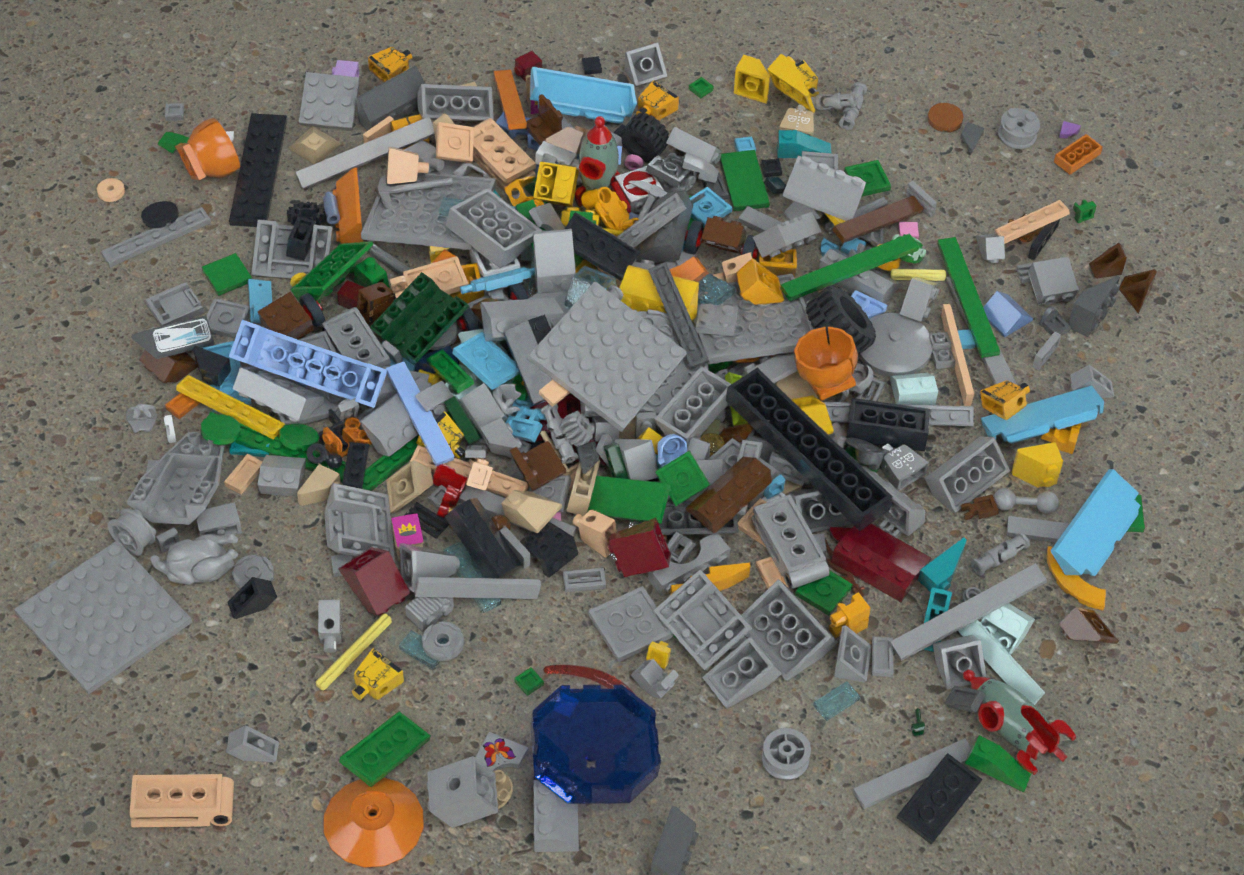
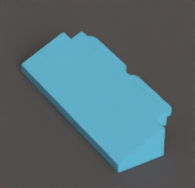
(583, 94)
(1042, 415)
(1097, 526)

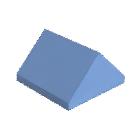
(1005, 314)

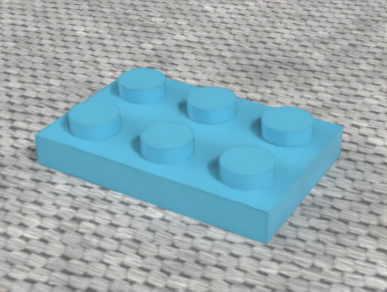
(486, 361)

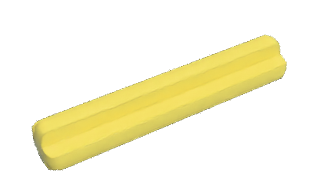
(927, 274)

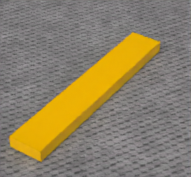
(230, 406)

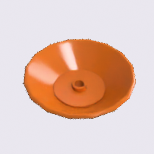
(377, 838)

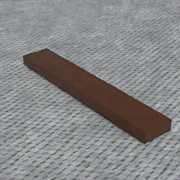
(877, 219)

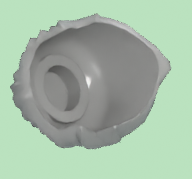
(863, 376)

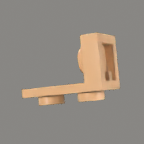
(479, 473)

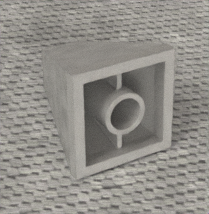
(425, 562)

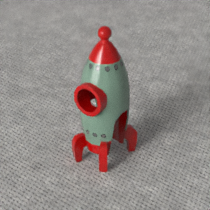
(597, 159)
(1018, 721)

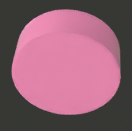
(633, 162)

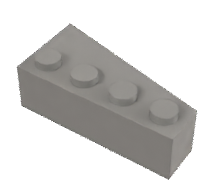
(787, 234)

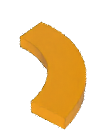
(1076, 586)

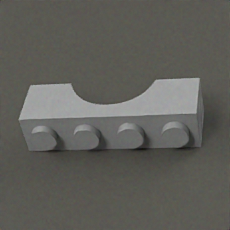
(712, 552)

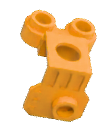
(517, 185)

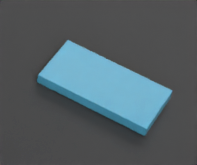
(227, 386)

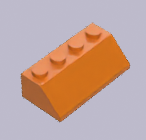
(349, 208)

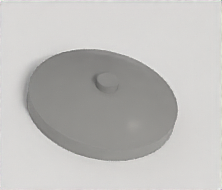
(899, 347)

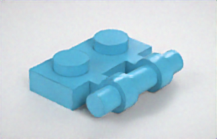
(526, 428)

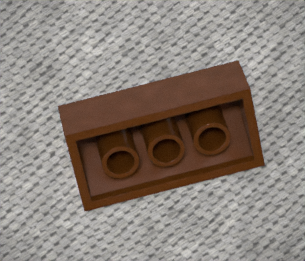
(730, 493)

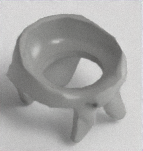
(505, 396)
(141, 421)

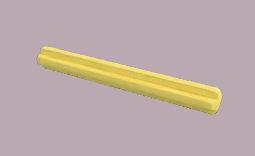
(353, 651)

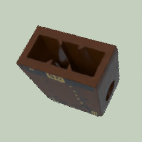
(374, 301)

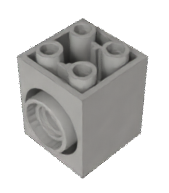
(462, 792)

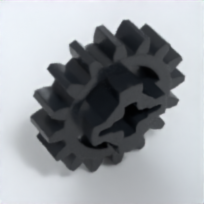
(307, 210)

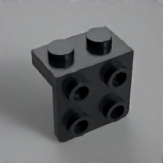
(551, 547)

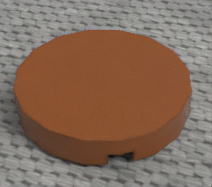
(945, 117)

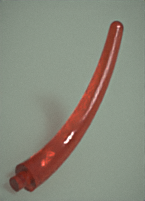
(586, 672)

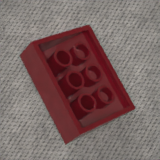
(880, 560)

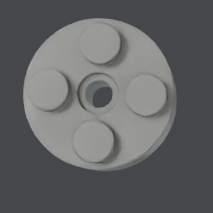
(1018, 128)
(132, 531)
(786, 753)

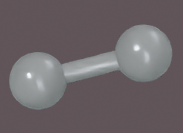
(1046, 501)

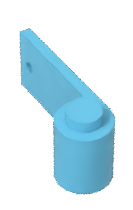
(258, 297)

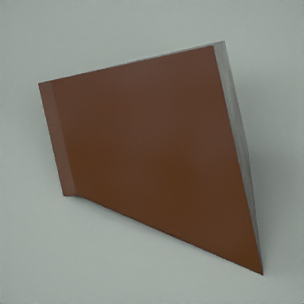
(1109, 263)
(1137, 288)

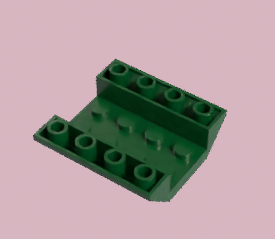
(418, 318)

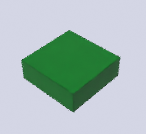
(701, 87)
(529, 681)

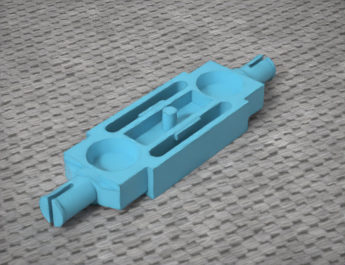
(498, 280)

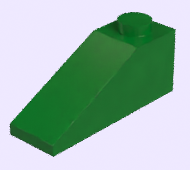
(997, 763)

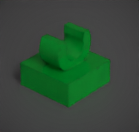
(1084, 211)

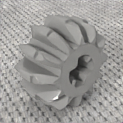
(577, 428)

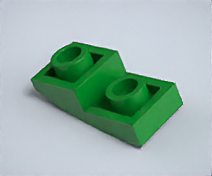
(170, 140)

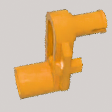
(609, 208)

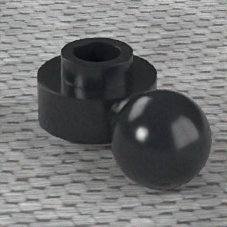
(333, 460)

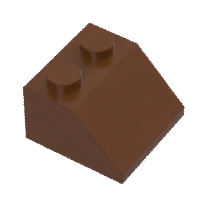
(169, 368)

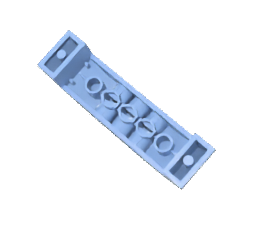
(308, 364)

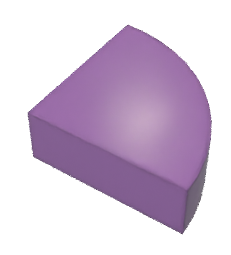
(1069, 129)

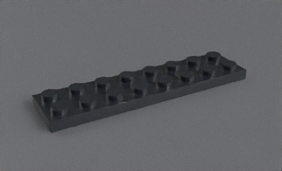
(258, 169)

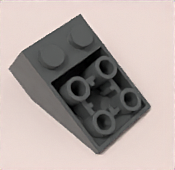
(1093, 306)

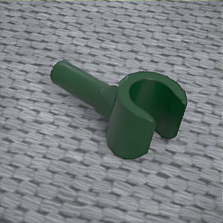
(919, 726)

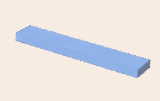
(422, 420)

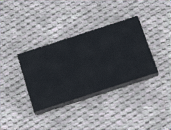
(601, 247)
(939, 798)

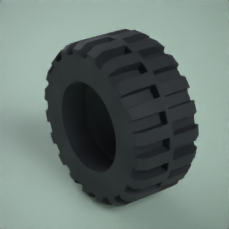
(839, 310)

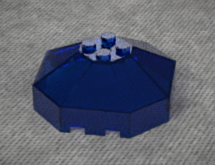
(600, 727)

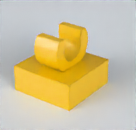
(659, 652)

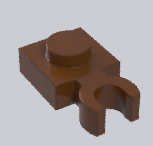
(981, 506)

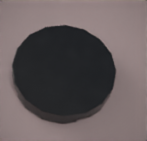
(159, 213)

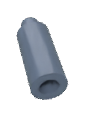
(331, 208)

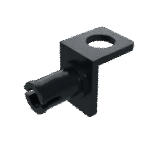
(336, 428)

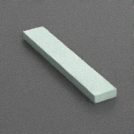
(1004, 663)

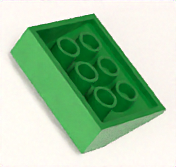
(332, 270)

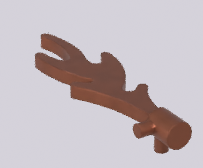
(856, 587)

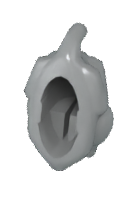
(197, 559)

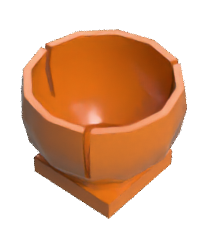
(209, 152)
(825, 365)

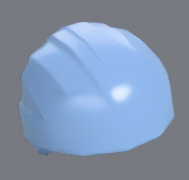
(670, 448)

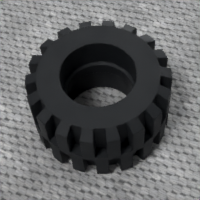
(644, 136)

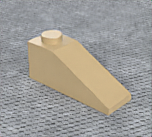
(582, 490)

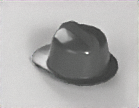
(867, 453)

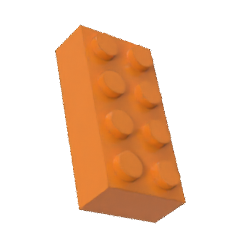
(1078, 154)

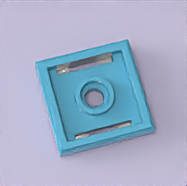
(709, 199)

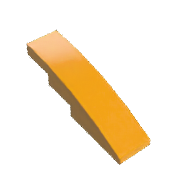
(724, 576)

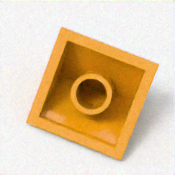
(781, 264)

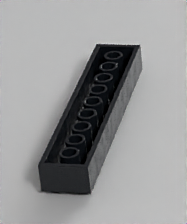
(809, 449)

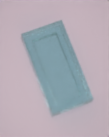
(836, 701)

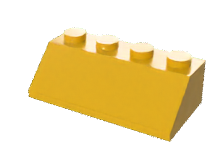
(642, 295)

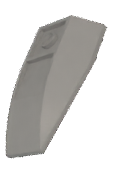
(180, 482)

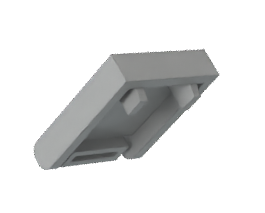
(177, 303)

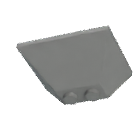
(271, 249)
(358, 521)
(702, 619)

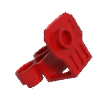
(453, 482)

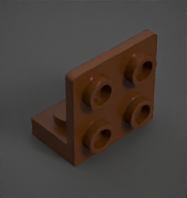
(546, 123)
(538, 465)

